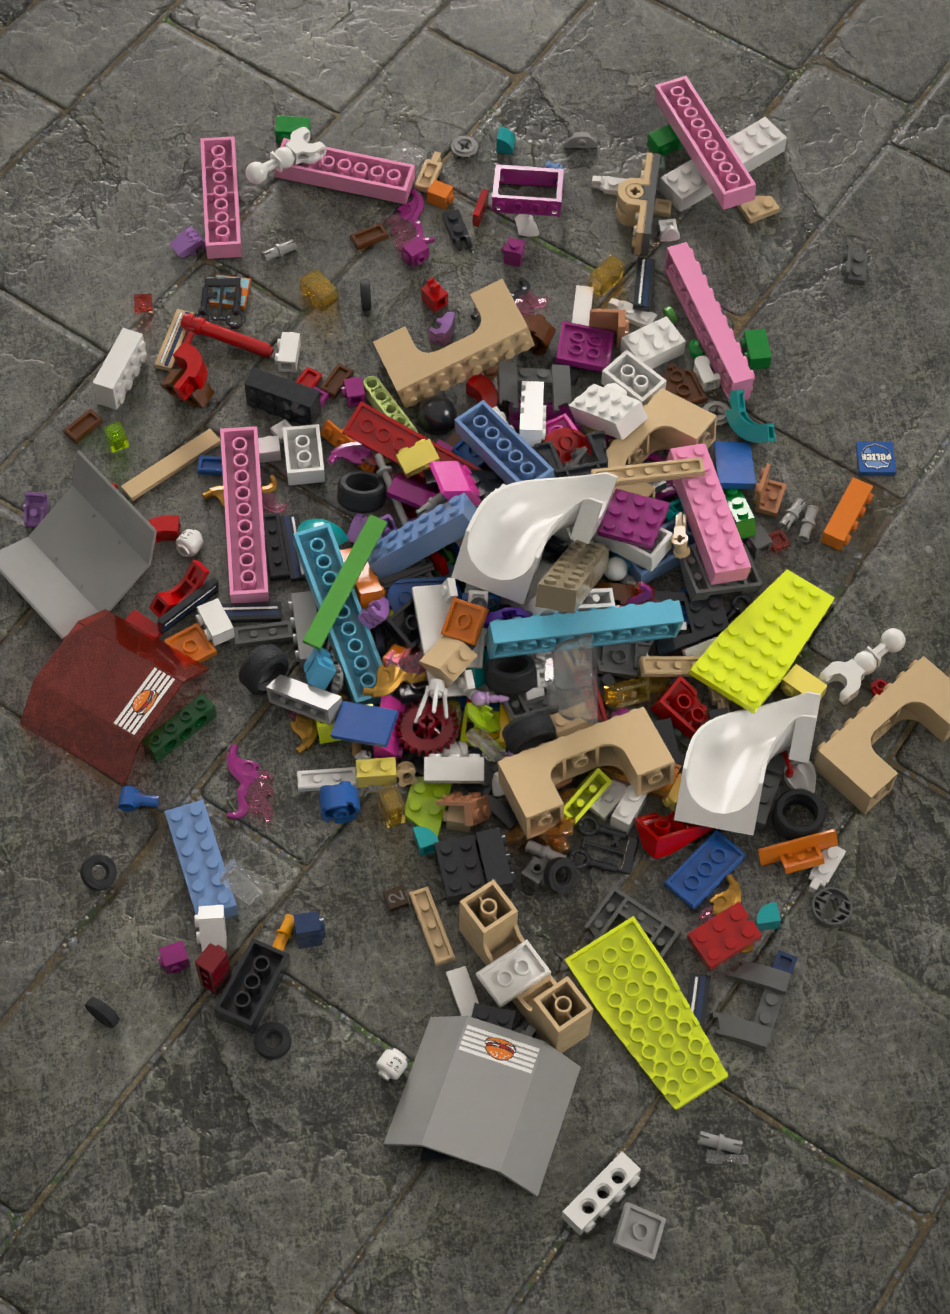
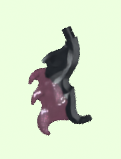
(524, 300)

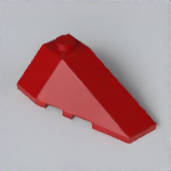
(682, 706)
(664, 835)

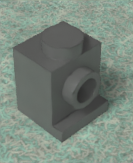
(534, 878)

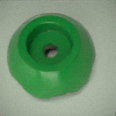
(695, 349)

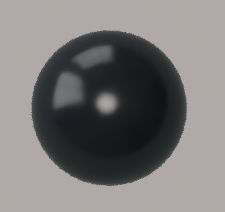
(436, 415)

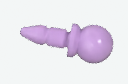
(479, 698)

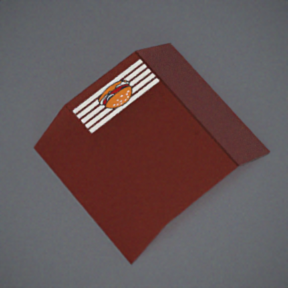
(106, 691)

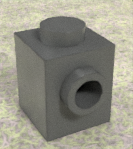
(759, 543)

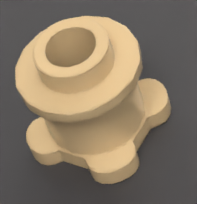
(406, 773)

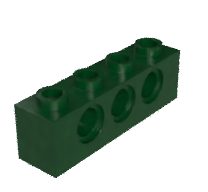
(179, 728)

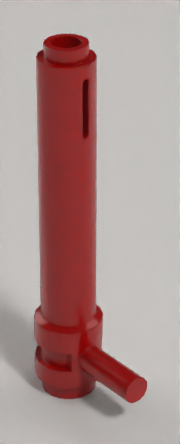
(201, 326)

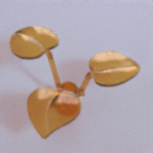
(555, 833)

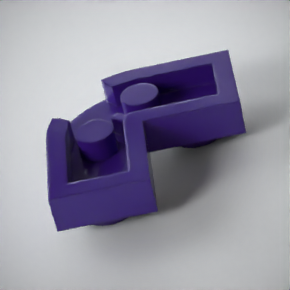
(507, 614)

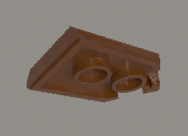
(684, 384)

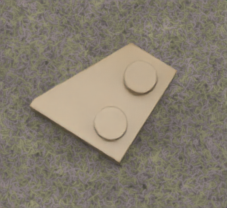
(759, 208)

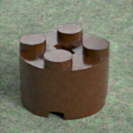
(541, 333)

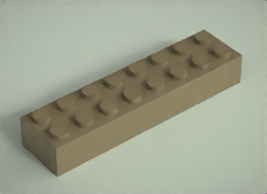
(572, 577)

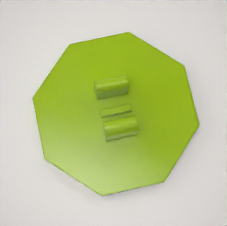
(483, 717)

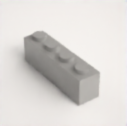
(304, 613)
(304, 699)

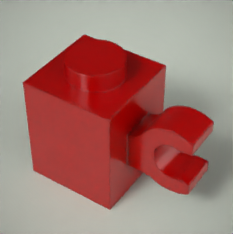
(434, 295)

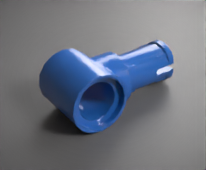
(132, 799)

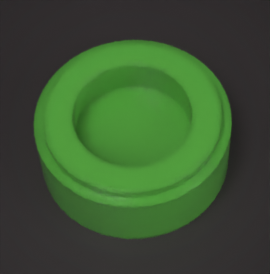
(669, 312)

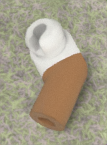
(358, 753)

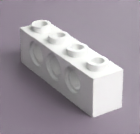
(620, 1166)

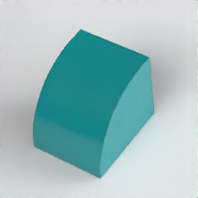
(505, 141)
(424, 840)
(768, 917)

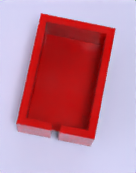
(724, 936)

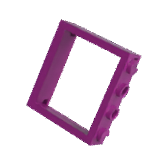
(527, 176)

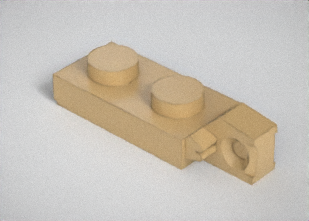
(429, 172)

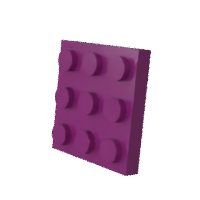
(584, 346)
(633, 519)

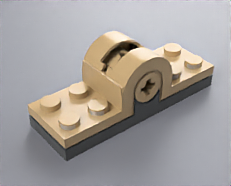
(637, 202)

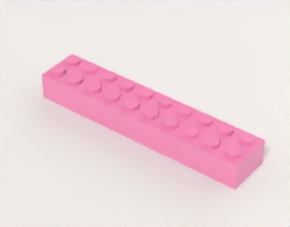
(705, 142)
(707, 320)
(244, 515)

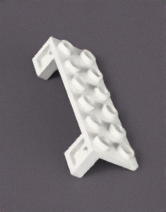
(431, 610)

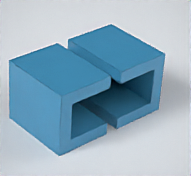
(319, 668)

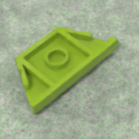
(422, 805)

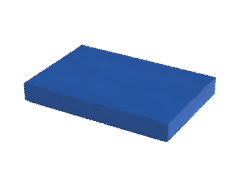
(364, 724)

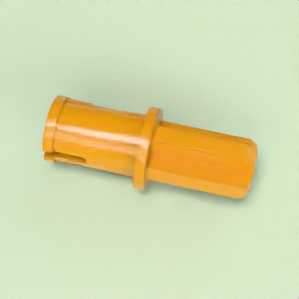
(284, 932)

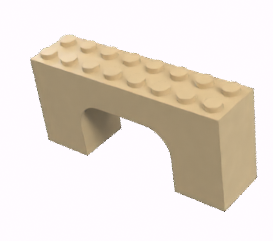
(423, 374)
(669, 425)
(621, 742)
(848, 756)
(551, 1007)

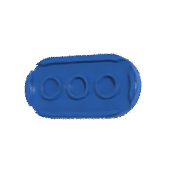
(401, 590)

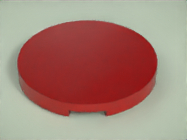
(566, 441)

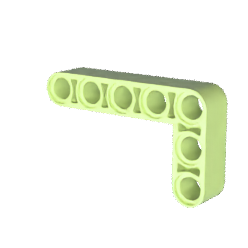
(375, 393)

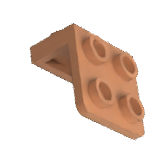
(610, 320)
(768, 494)
(475, 806)

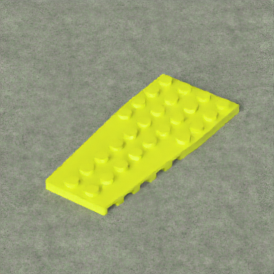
(763, 641)
(648, 1012)

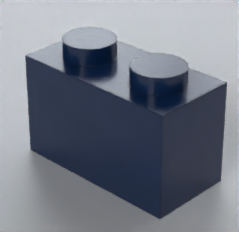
(309, 929)

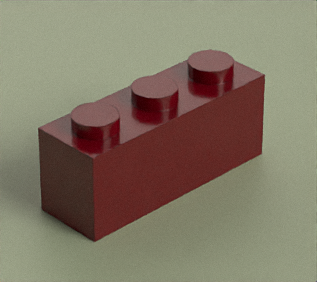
(213, 968)

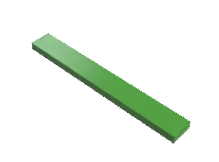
(344, 582)

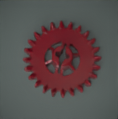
(427, 745)

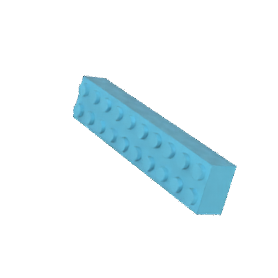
(607, 626)
(348, 637)

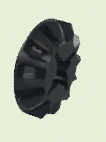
(550, 554)

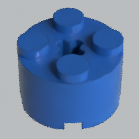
(339, 802)

